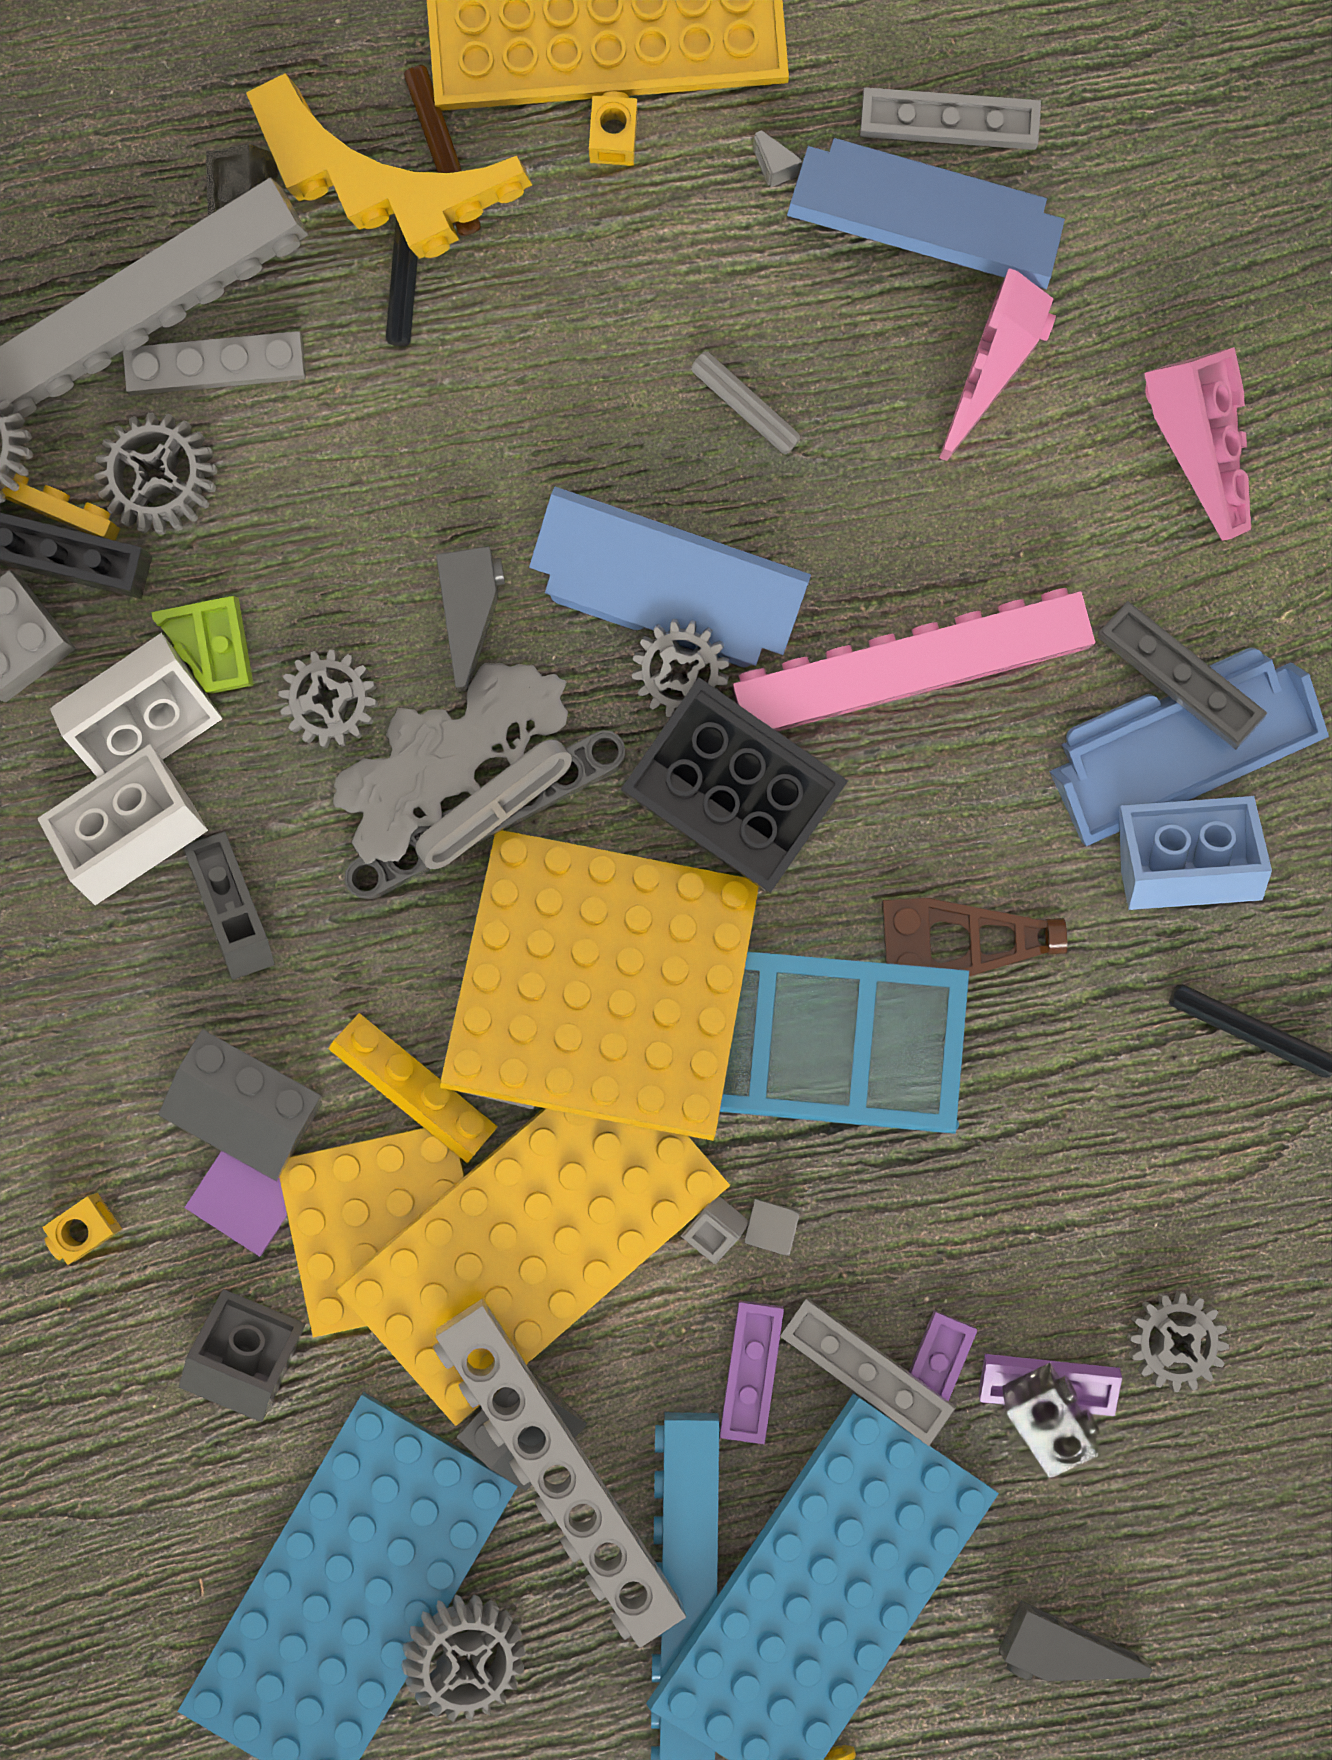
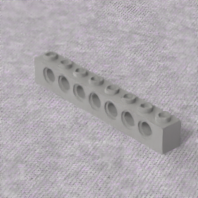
(639, 1617)

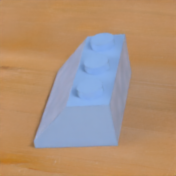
(1193, 853)

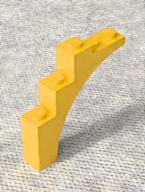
(371, 191)

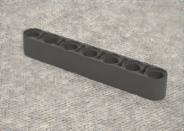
(589, 773)

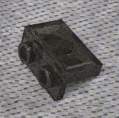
(235, 172)

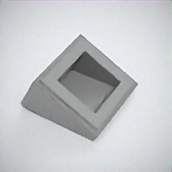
(775, 160)
(772, 1227)
(715, 1229)

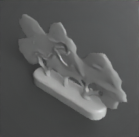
(439, 758)

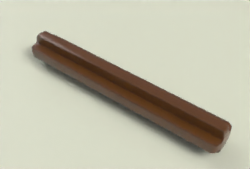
(435, 131)

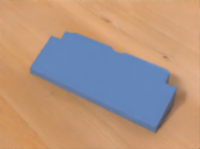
(927, 210)
(655, 573)
(1165, 754)

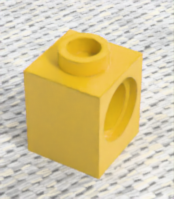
(608, 147)
(100, 1226)

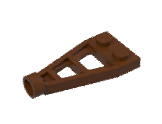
(909, 924)

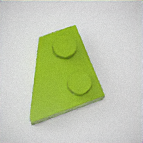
(210, 641)

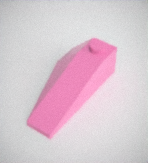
(1010, 335)
(1198, 416)

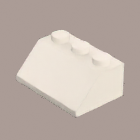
(135, 704)
(121, 825)

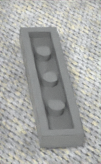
(950, 118)
(214, 363)
(868, 1372)

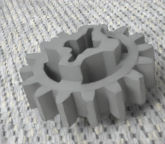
(671, 650)
(308, 704)
(1192, 1331)

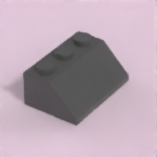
(239, 1105)

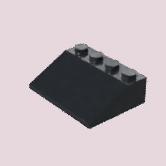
(734, 785)

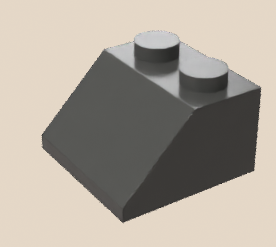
(241, 1355)
(478, 1441)

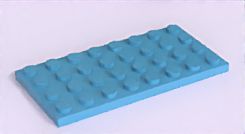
(823, 1593)
(327, 1616)

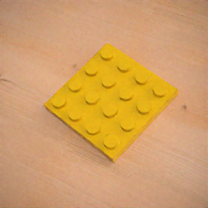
(354, 1202)

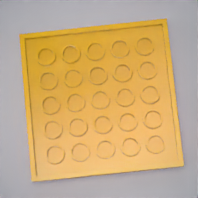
(602, 985)

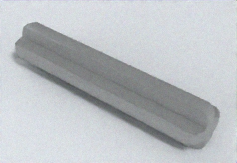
(745, 402)

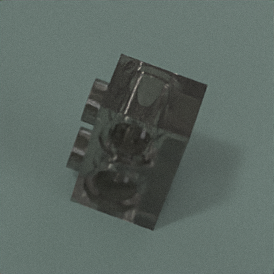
(1045, 1422)

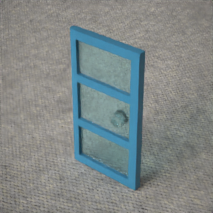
(848, 1042)

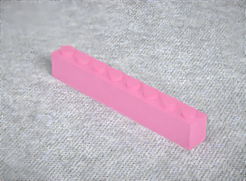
(917, 663)

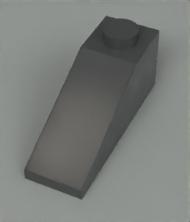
(469, 601)
(229, 905)
(1064, 1652)

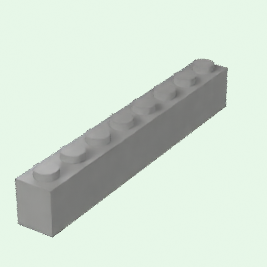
(148, 296)

